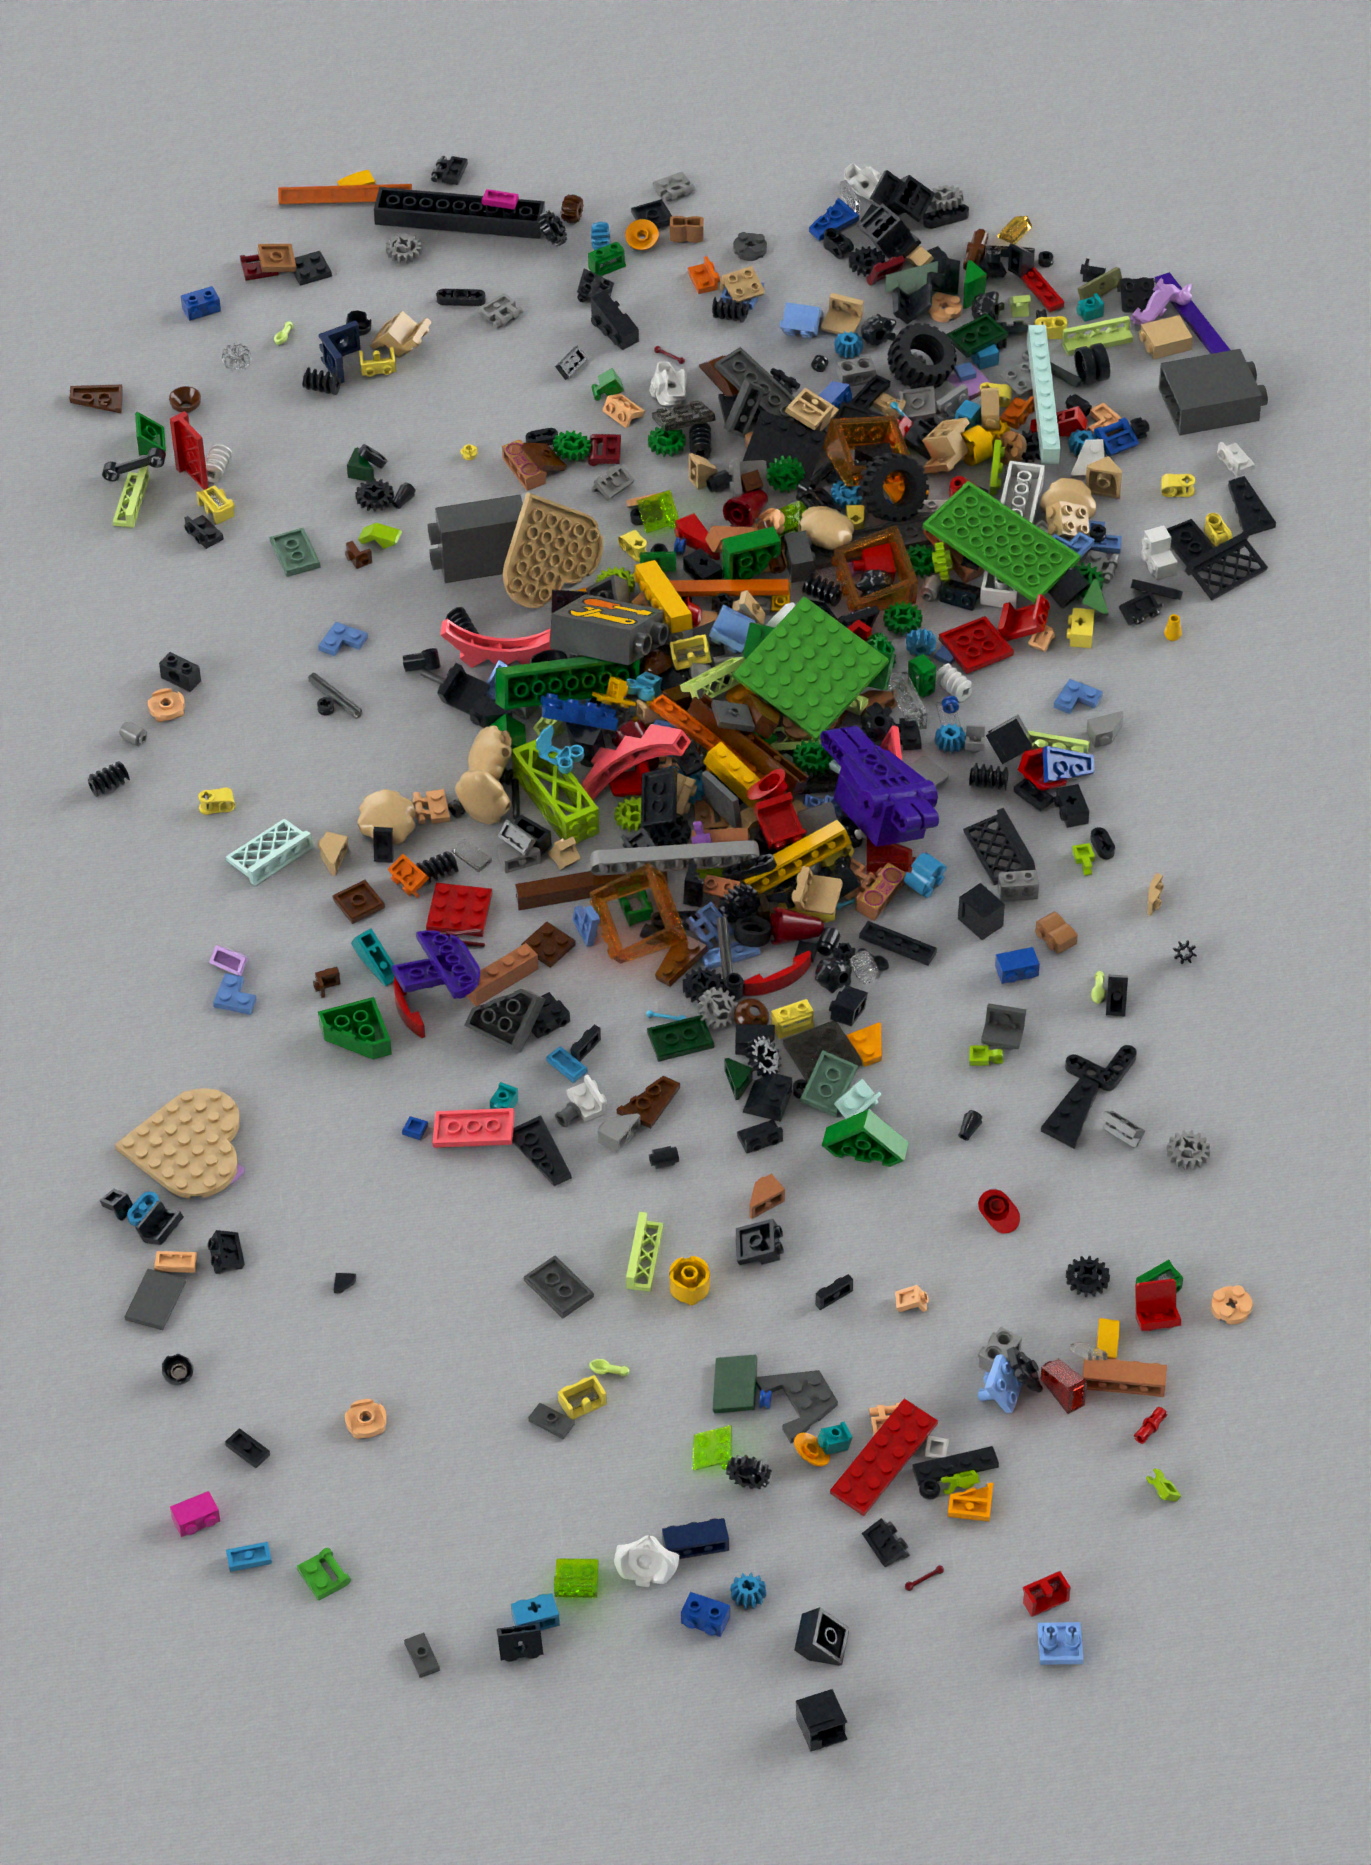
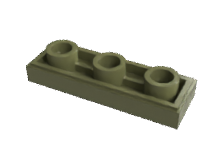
(1101, 284)

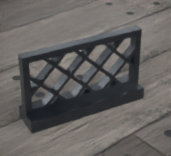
(1216, 555)
(1012, 837)

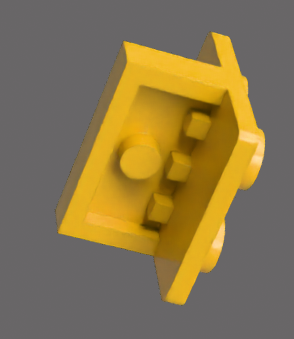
(615, 693)

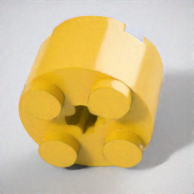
(979, 445)
(689, 1279)

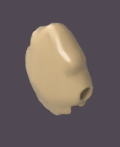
(1069, 491)
(826, 527)
(490, 751)
(482, 796)
(388, 810)

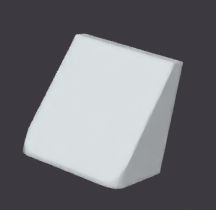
(936, 1447)

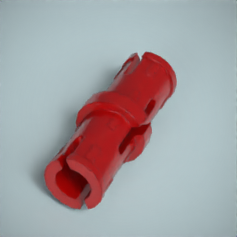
(1150, 1425)

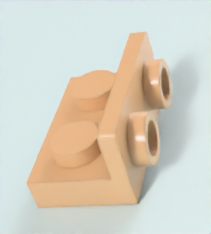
(622, 409)

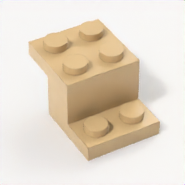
(401, 334)
(811, 410)
(946, 445)

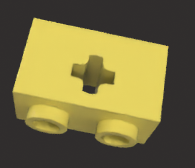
(1081, 627)

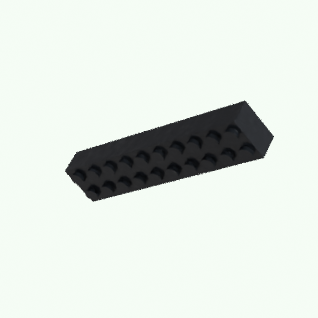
(456, 213)

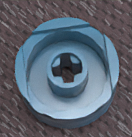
(925, 874)

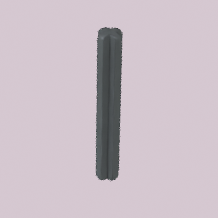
(1060, 372)
(335, 695)
(724, 945)

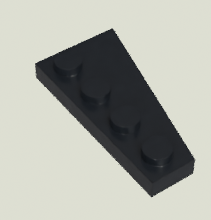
(1249, 507)
(539, 1147)

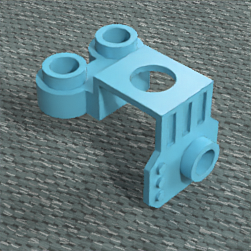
(645, 686)
(565, 757)

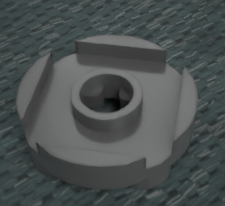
(757, 243)

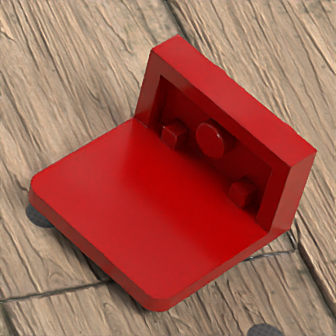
(1032, 769)
(629, 782)
(1156, 1305)

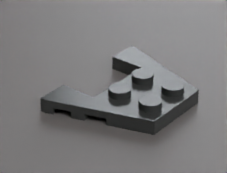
(807, 1394)

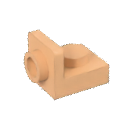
(1042, 639)
(911, 1298)

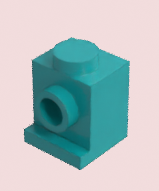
(1090, 308)
(504, 1097)
(834, 1438)

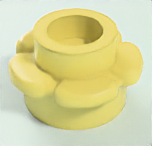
(469, 452)

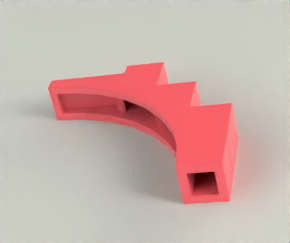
(478, 648)
(631, 751)

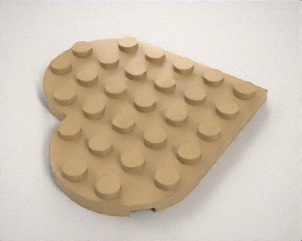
(549, 548)
(188, 1143)

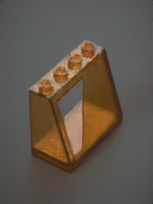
(847, 433)
(899, 592)
(633, 882)

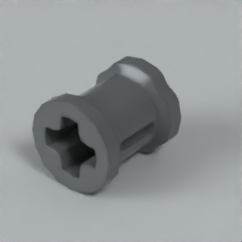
(568, 1114)

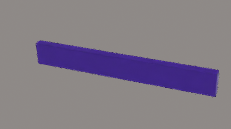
(1196, 320)

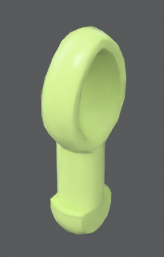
(282, 336)
(1098, 991)
(603, 1367)

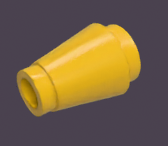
(1173, 628)

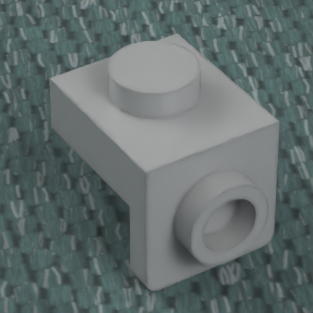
(975, 738)

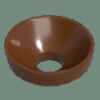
(185, 395)
(656, 662)
(743, 1016)

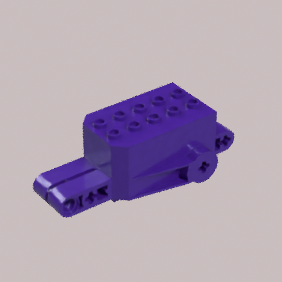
(879, 789)

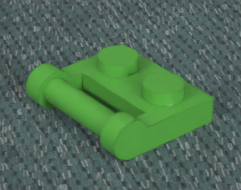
(317, 1577)

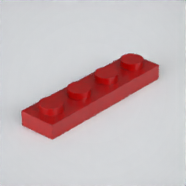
(1042, 290)

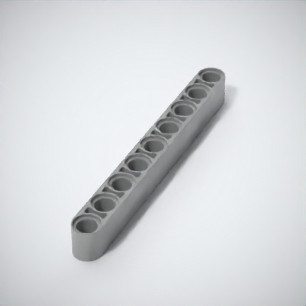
(673, 857)

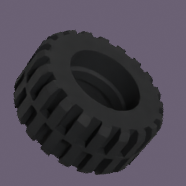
(929, 341)
(914, 489)

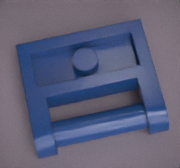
(1120, 441)

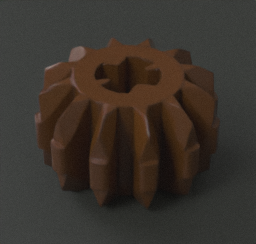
(572, 208)

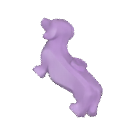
(1160, 298)

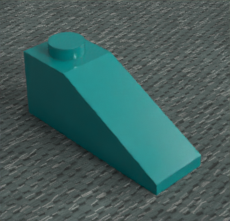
(374, 956)

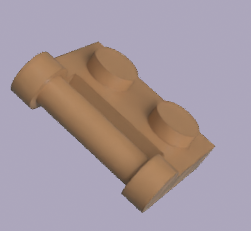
(705, 814)

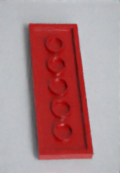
(883, 1457)

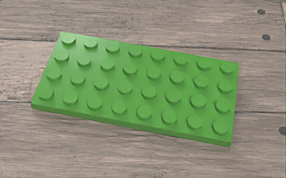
(1001, 541)

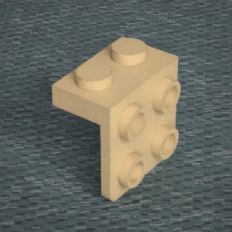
(742, 284)
(843, 314)
(1067, 519)
(816, 892)

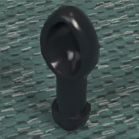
(881, 962)

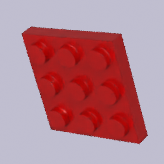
(976, 644)
(459, 908)

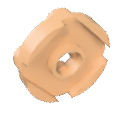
(952, 309)
(775, 516)
(175, 705)
(1235, 1295)
(365, 1429)

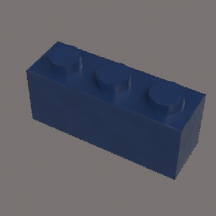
(696, 1538)

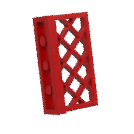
(188, 449)

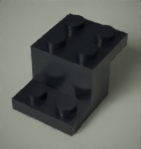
(902, 195)
(889, 233)

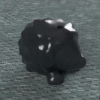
(987, 304)
(878, 330)
(873, 581)
(876, 722)
(833, 973)

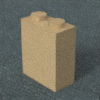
(1166, 337)

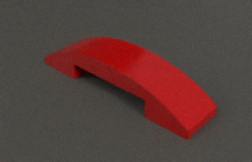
(758, 986)
(411, 1020)

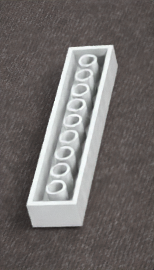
(1022, 495)

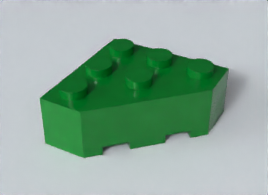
(749, 553)
(356, 1028)
(865, 1139)

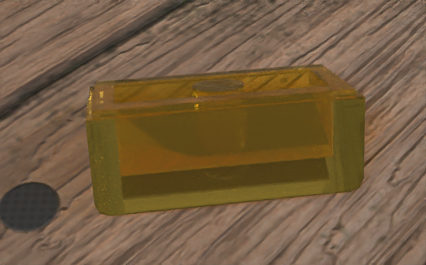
(1015, 229)

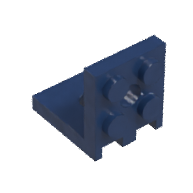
(334, 350)

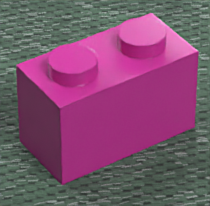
(195, 1514)

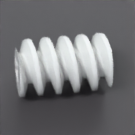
(217, 462)
(954, 682)

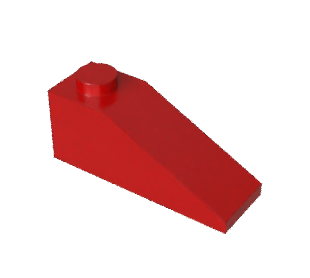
(1068, 422)
(695, 534)

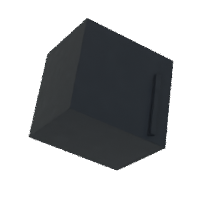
(1010, 739)
(981, 911)
(821, 1720)

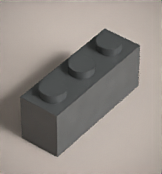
(744, 408)

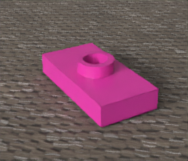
(500, 199)

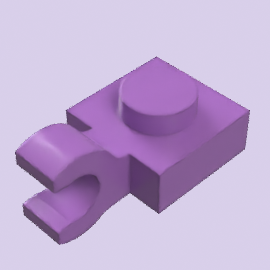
(700, 836)

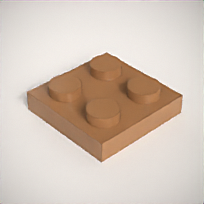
(276, 258)

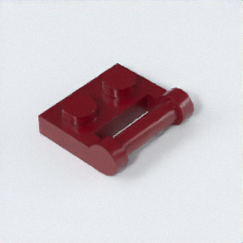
(253, 270)
(880, 270)
(610, 451)

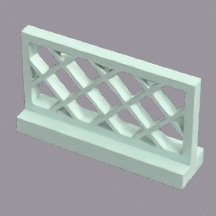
(275, 858)

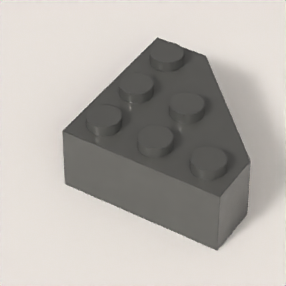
(507, 1018)

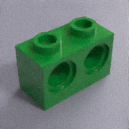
(665, 560)

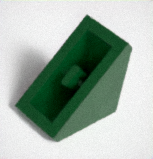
(359, 468)
(738, 1076)

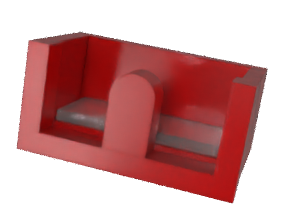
(1046, 1593)

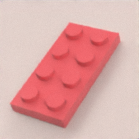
(473, 1127)

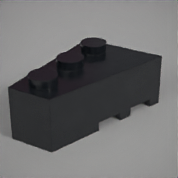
(612, 322)

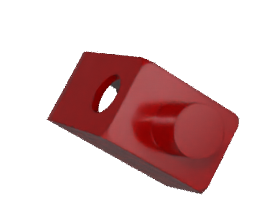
(876, 558)

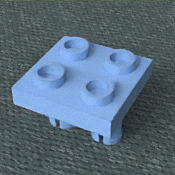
(1001, 1385)
(1060, 1643)

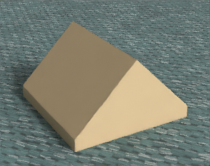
(1104, 478)

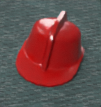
(696, 612)
(769, 786)
(999, 1211)

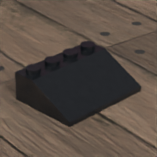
(782, 437)

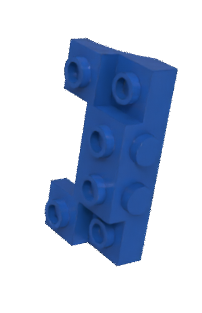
(575, 712)

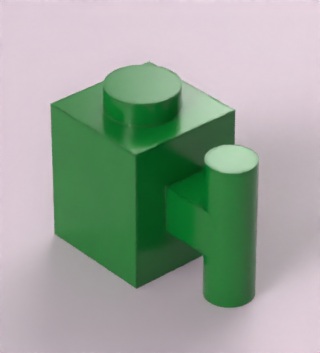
(609, 384)

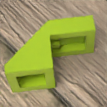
(384, 535)

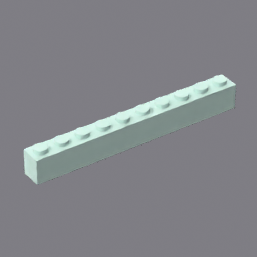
(1043, 394)

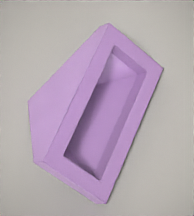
(228, 960)

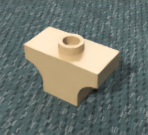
(749, 607)
(564, 853)

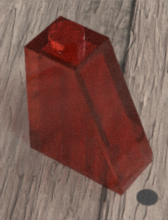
(894, 854)
(1064, 1384)

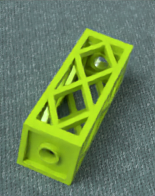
(583, 821)

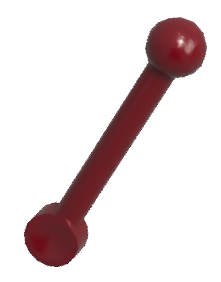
(657, 349)
(910, 1585)

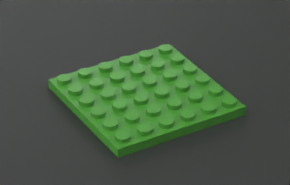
(810, 668)

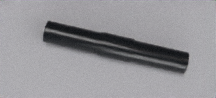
(515, 798)

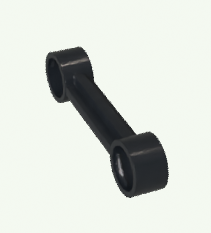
(134, 464)
(813, 481)

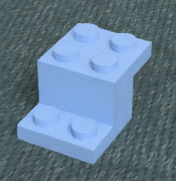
(801, 320)
(730, 629)

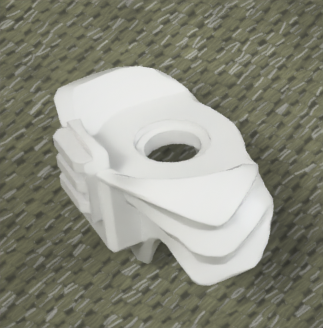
(857, 176)
(659, 385)
(645, 1561)

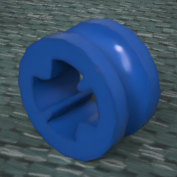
(680, 545)
(947, 708)
(765, 1399)

